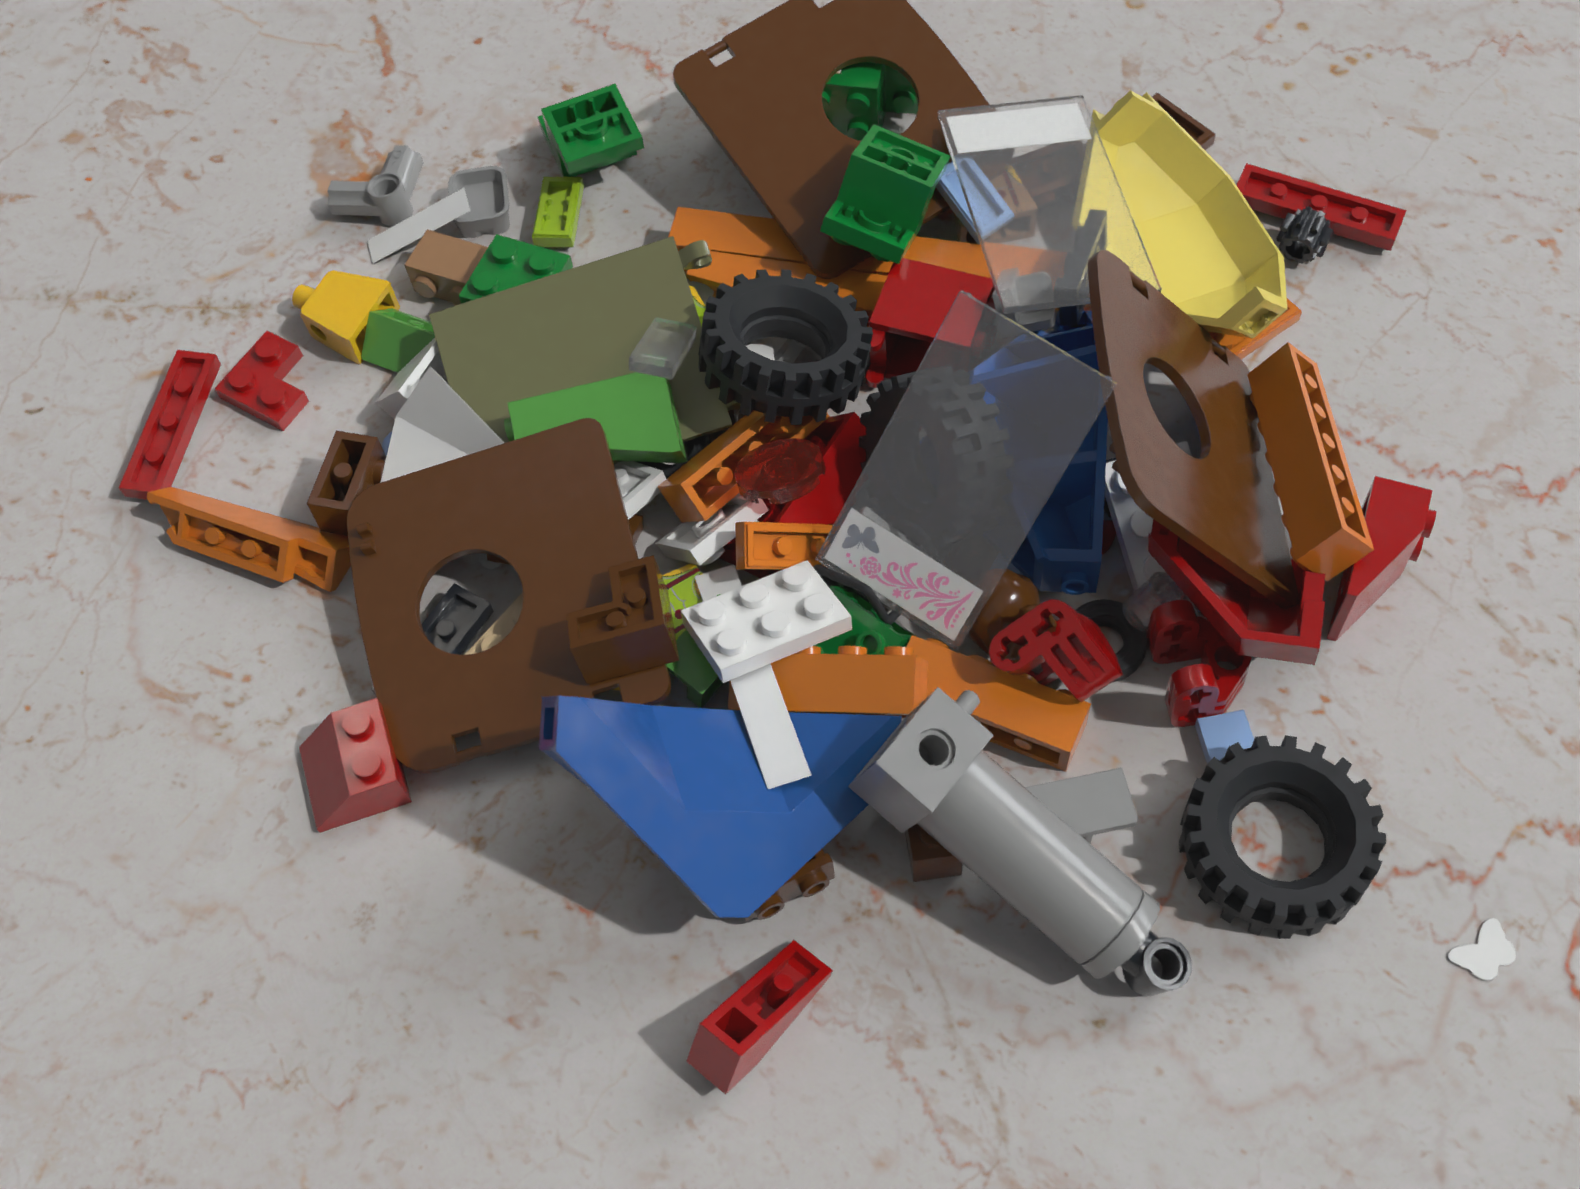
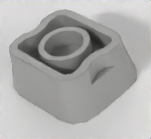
(487, 199)

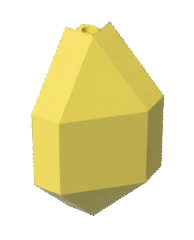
(1193, 221)

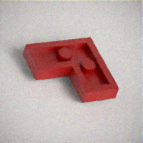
(258, 382)

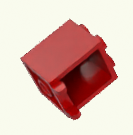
(912, 311)

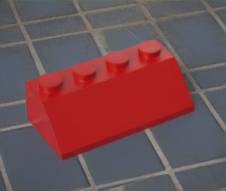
(843, 458)

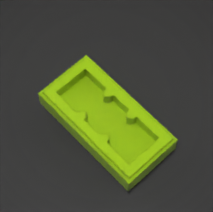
(558, 211)

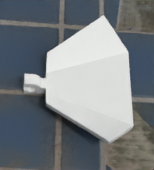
(434, 429)

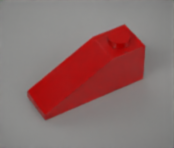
(756, 1016)

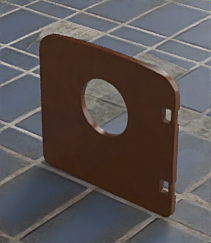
(771, 113)
(1226, 496)
(547, 511)

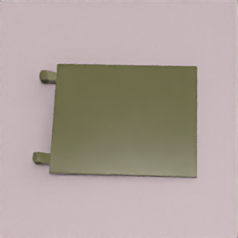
(576, 333)

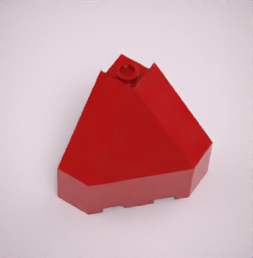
(1239, 612)

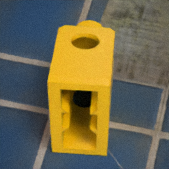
(340, 309)

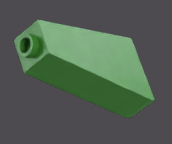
(631, 408)

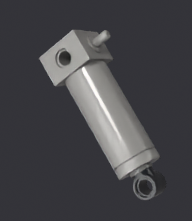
(946, 784)

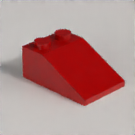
(1397, 524)

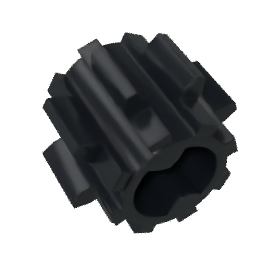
(1304, 235)

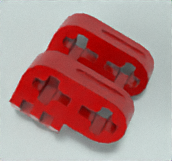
(1073, 652)
(1201, 688)

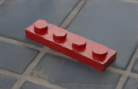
(1348, 214)
(170, 423)

